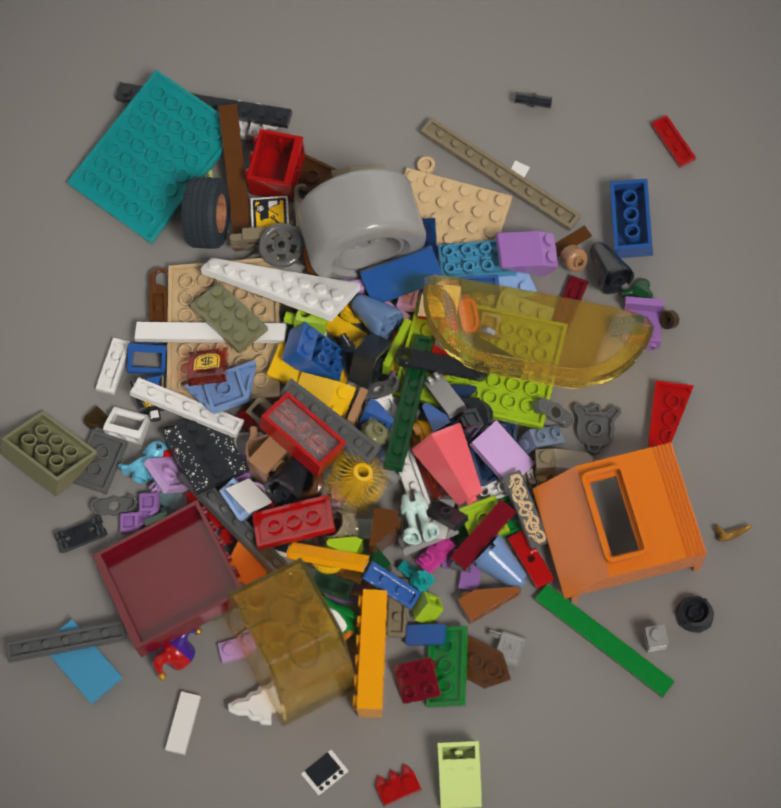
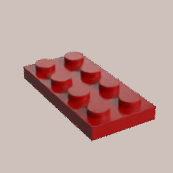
(293, 522)

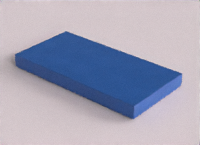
(400, 274)

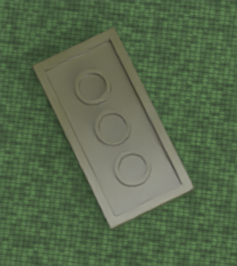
(229, 317)

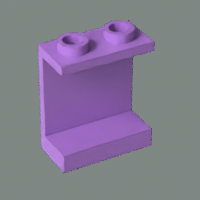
(652, 309)

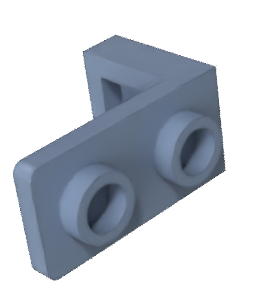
(539, 438)

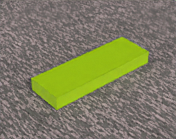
(396, 346)

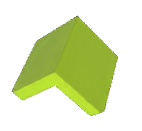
(427, 608)

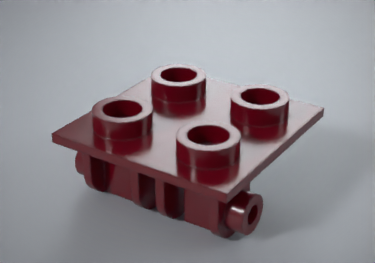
(417, 680)

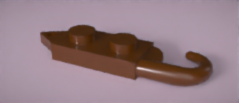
(157, 297)

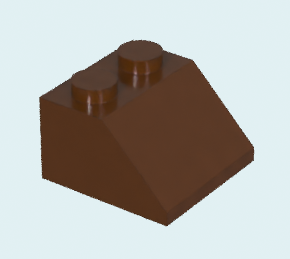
(384, 529)

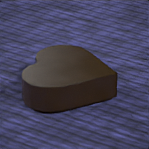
(95, 419)

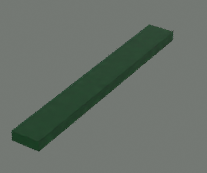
(407, 410)

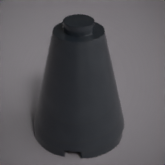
(609, 269)
(287, 482)

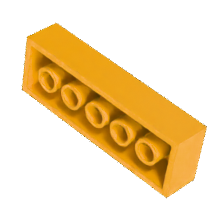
(372, 649)

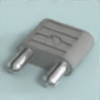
(510, 645)

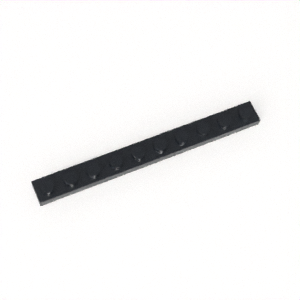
(246, 111)

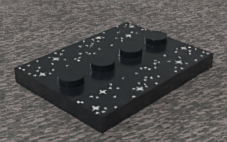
(204, 455)

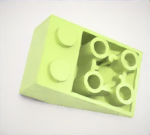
(459, 775)

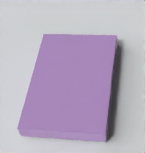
(501, 451)

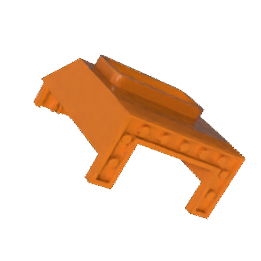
(656, 509)

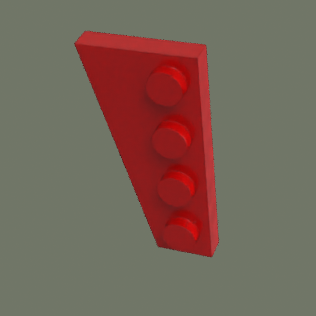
(667, 410)

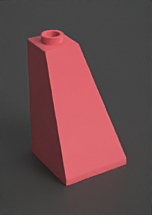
(450, 463)

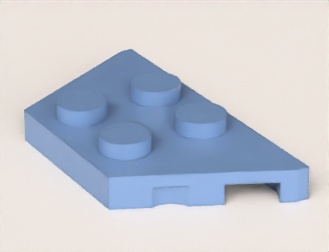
(229, 394)

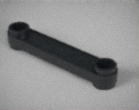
(437, 363)

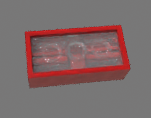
(302, 434)

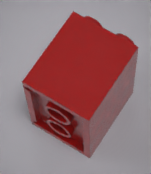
(275, 164)

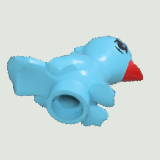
(137, 468)

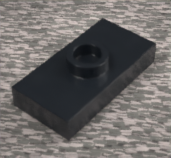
(447, 515)

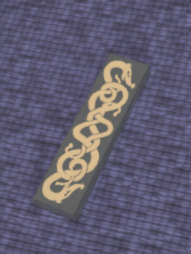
(525, 509)

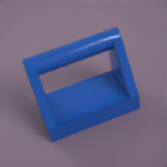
(149, 347)
(376, 411)
(437, 417)

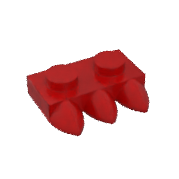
(397, 786)

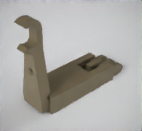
(250, 236)

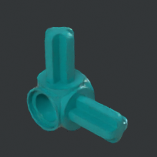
(419, 579)

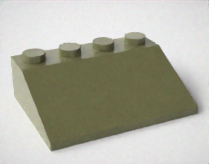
(47, 452)

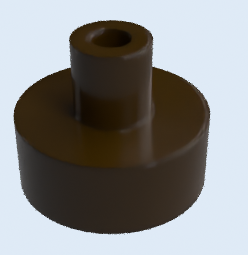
(669, 319)

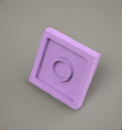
(165, 475)

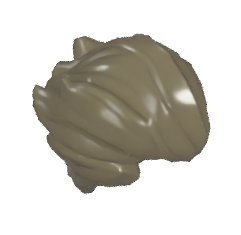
(345, 525)

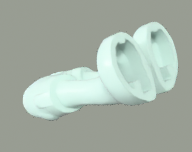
(417, 507)

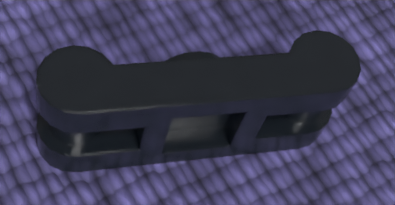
(80, 534)

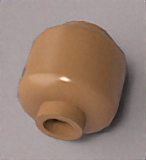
(573, 258)

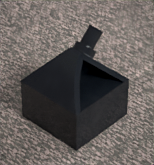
(364, 358)

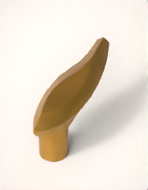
(733, 533)

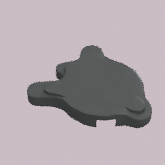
(594, 427)

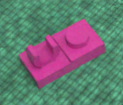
(436, 555)

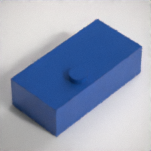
(631, 218)

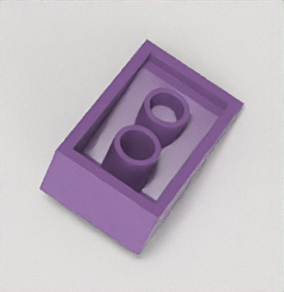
(527, 252)

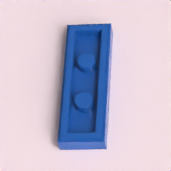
(395, 587)

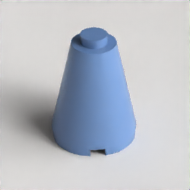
(376, 315)
(501, 564)

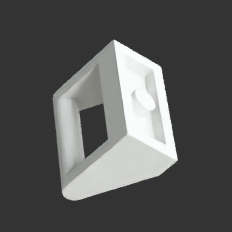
(125, 433)

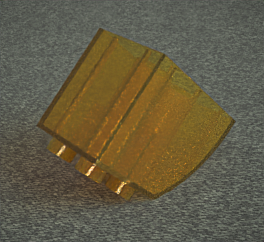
(291, 641)

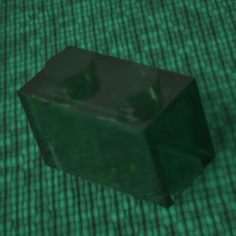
(334, 586)

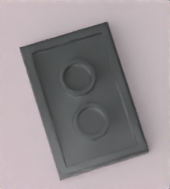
(102, 470)

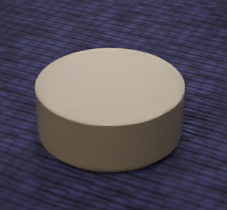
(426, 164)

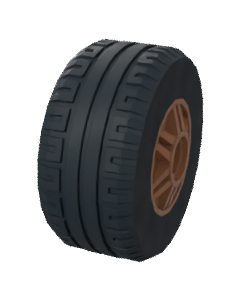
(205, 212)

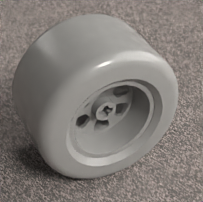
(360, 222)

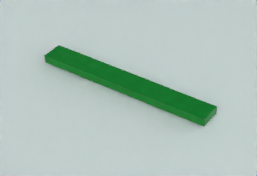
(605, 641)

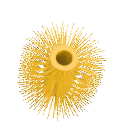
(356, 482)

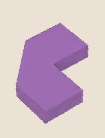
(148, 507)
(468, 581)

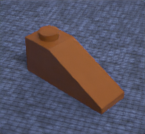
(484, 601)

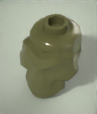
(375, 431)

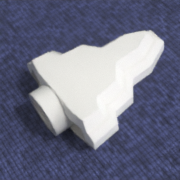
(254, 706)

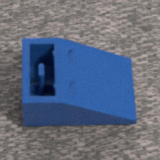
(313, 353)

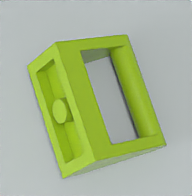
(346, 544)

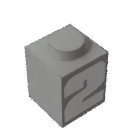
(655, 638)

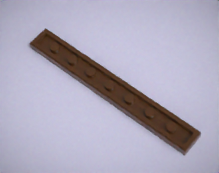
(235, 169)

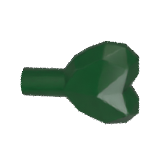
(639, 289)

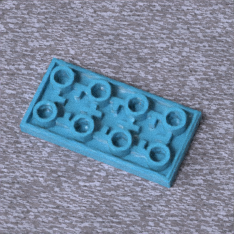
(471, 259)
(87, 669)

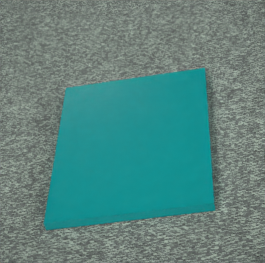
(150, 156)

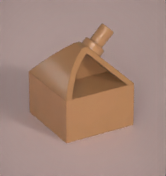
(264, 455)

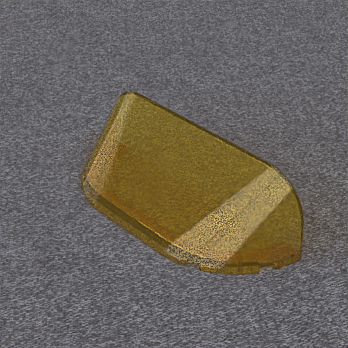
(536, 333)

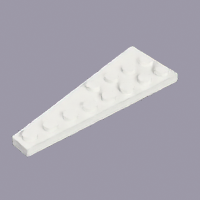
(305, 292)

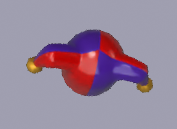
(175, 654)

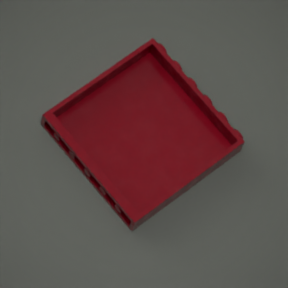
(169, 577)

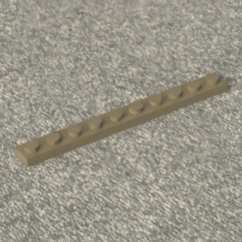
(500, 174)

